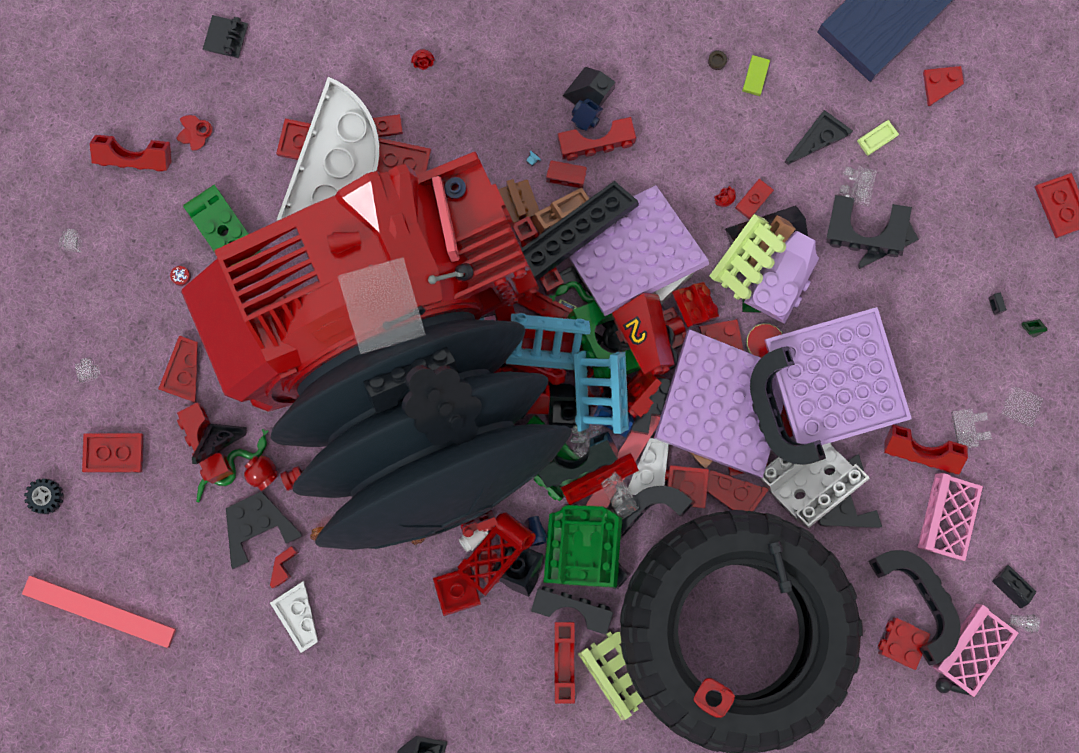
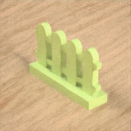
(739, 252)
(601, 673)

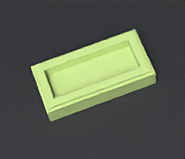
(877, 137)

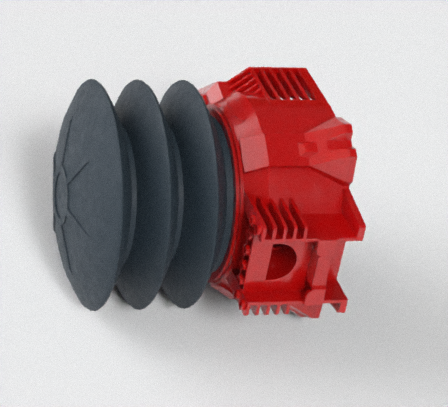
(307, 356)

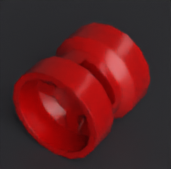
(289, 478)

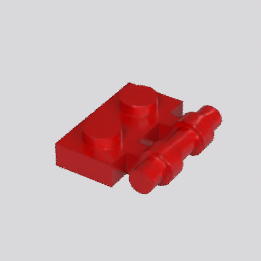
(484, 522)

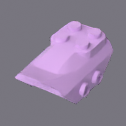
(786, 279)

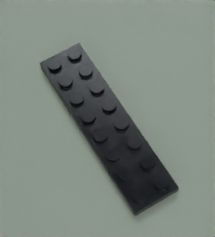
(578, 228)

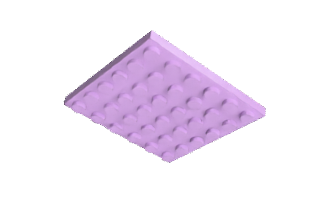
(638, 254)
(840, 379)
(712, 407)

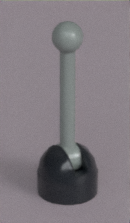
(459, 274)

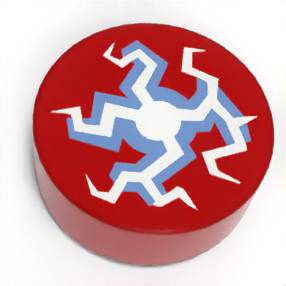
(180, 275)

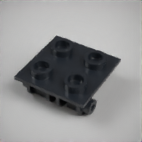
(225, 36)

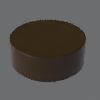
(717, 60)

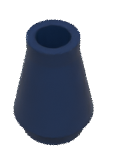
(536, 527)

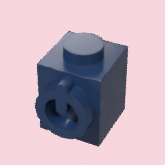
(586, 114)

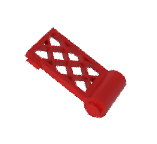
(514, 534)

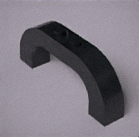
(768, 413)
(672, 497)
(934, 595)

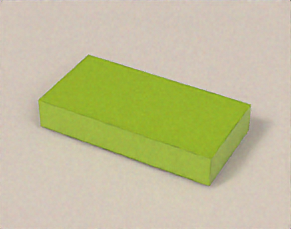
(756, 75)

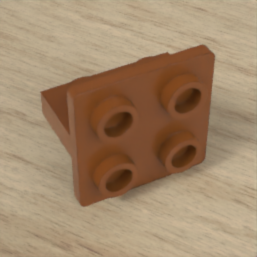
(519, 199)

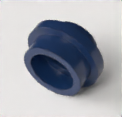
(459, 192)

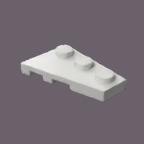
(651, 467)
(296, 615)

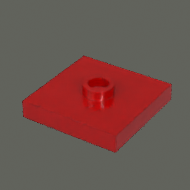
(455, 592)

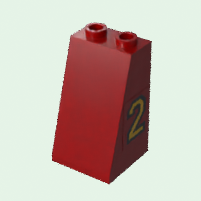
(646, 333)

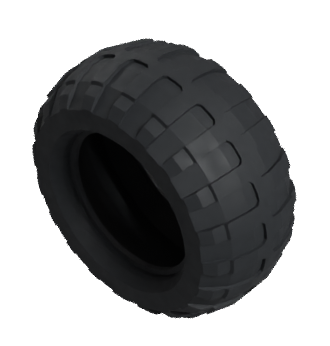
(826, 643)

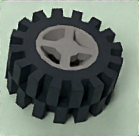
(37, 493)

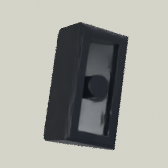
(1014, 587)

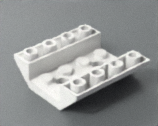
(820, 490)

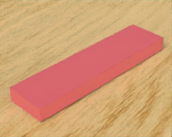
(445, 219)

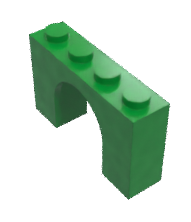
(593, 314)

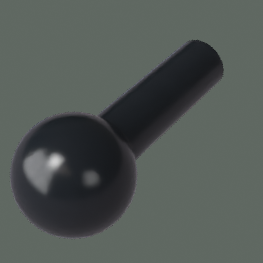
(944, 685)

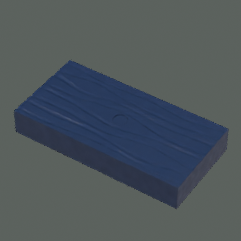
(878, 30)

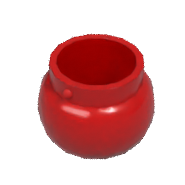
(260, 472)

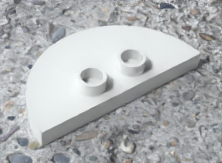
(336, 151)

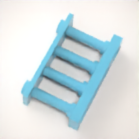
(543, 358)
(617, 383)

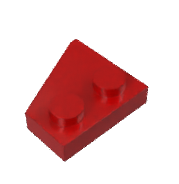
(941, 82)

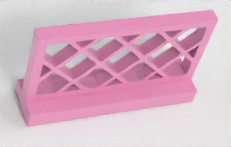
(934, 516)
(967, 630)

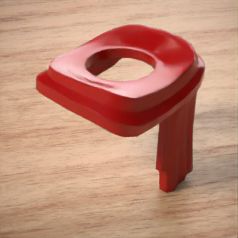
(727, 698)

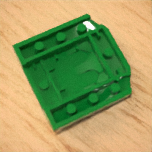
(583, 547)

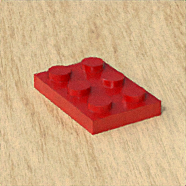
(1060, 204)
(112, 453)

